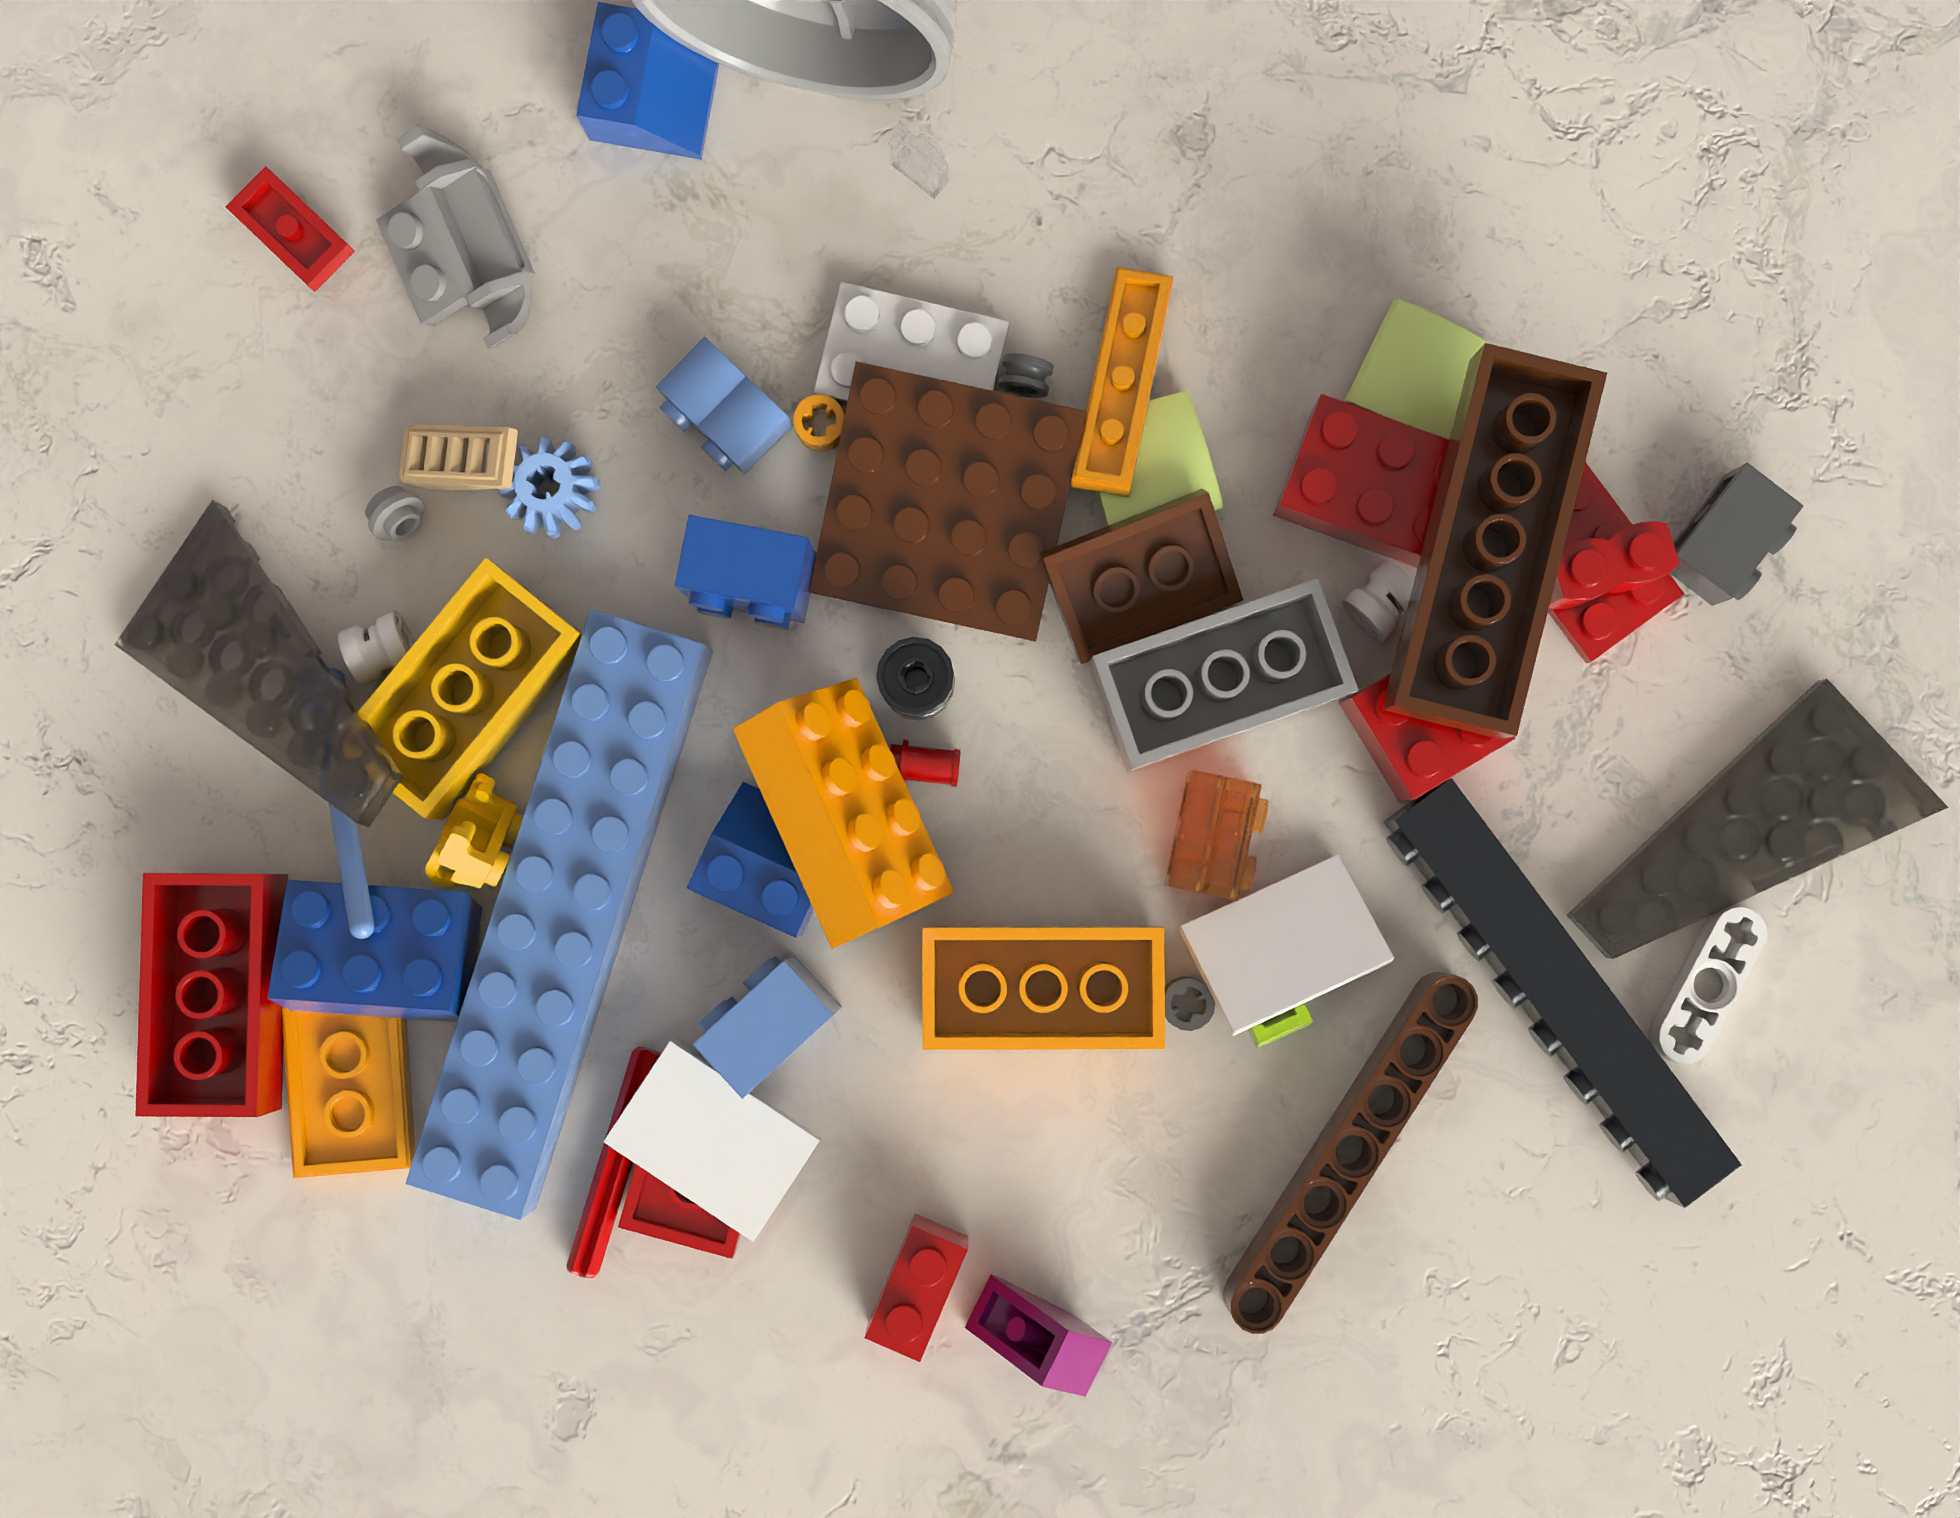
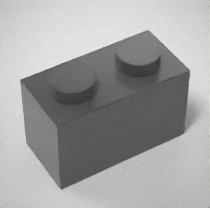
(1733, 535)

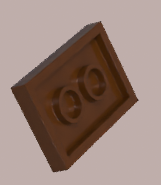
(1142, 575)

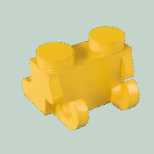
(474, 838)

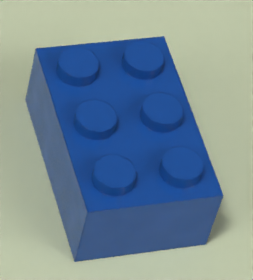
(406, 969)

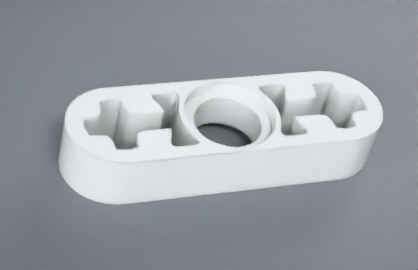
(1733, 979)

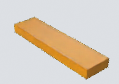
(1122, 382)

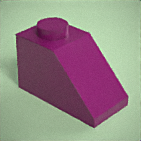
(1038, 1337)

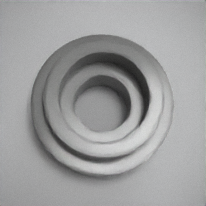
(394, 513)

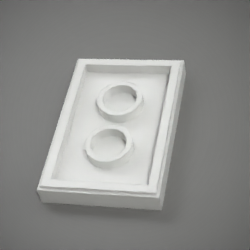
(1286, 944)
(710, 1143)

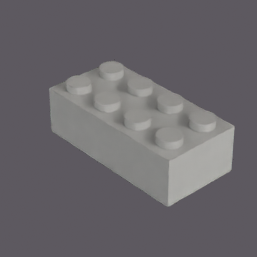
(1222, 675)

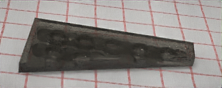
(249, 662)
(1781, 807)

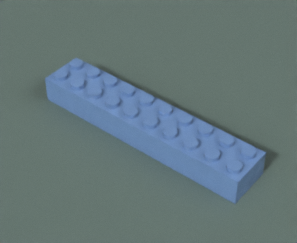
(560, 916)

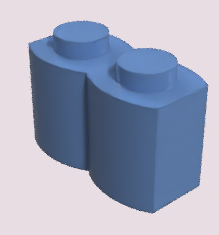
(723, 406)

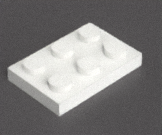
(908, 338)

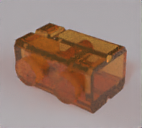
(1216, 835)

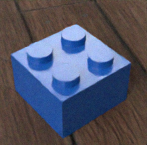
(746, 571)

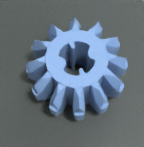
(567, 471)

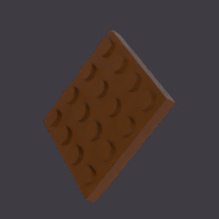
(946, 500)

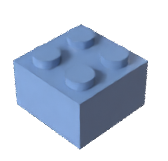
(767, 1025)

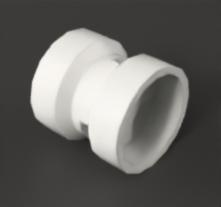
(1380, 601)
(376, 648)

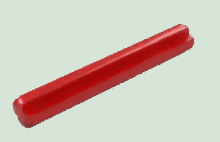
(608, 1180)

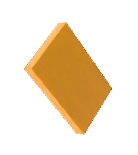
(347, 1093)

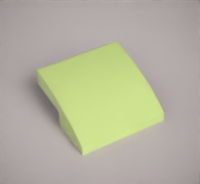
(1415, 369)
(1169, 462)

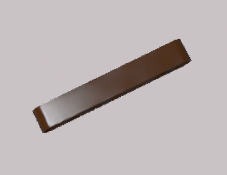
(1349, 1180)

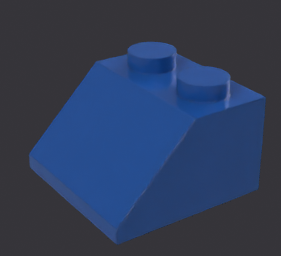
(644, 86)
(751, 868)

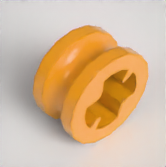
(805, 413)

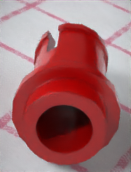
(927, 764)

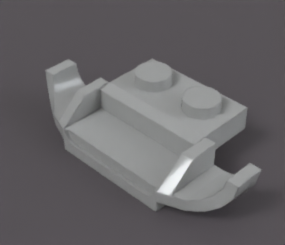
(457, 240)

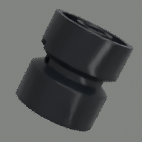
(916, 678)

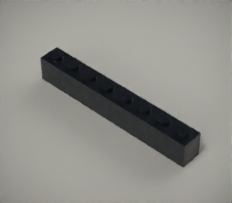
(1561, 994)

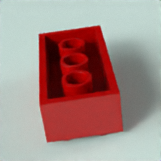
(1364, 480)
(204, 1007)

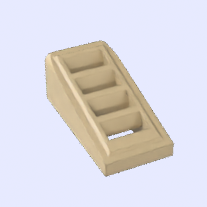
(455, 457)

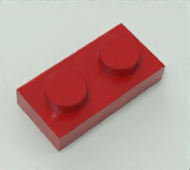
(290, 229)

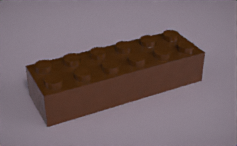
(1494, 541)

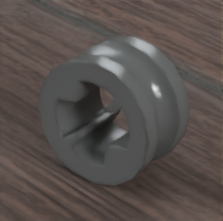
(1025, 375)
(1194, 1020)

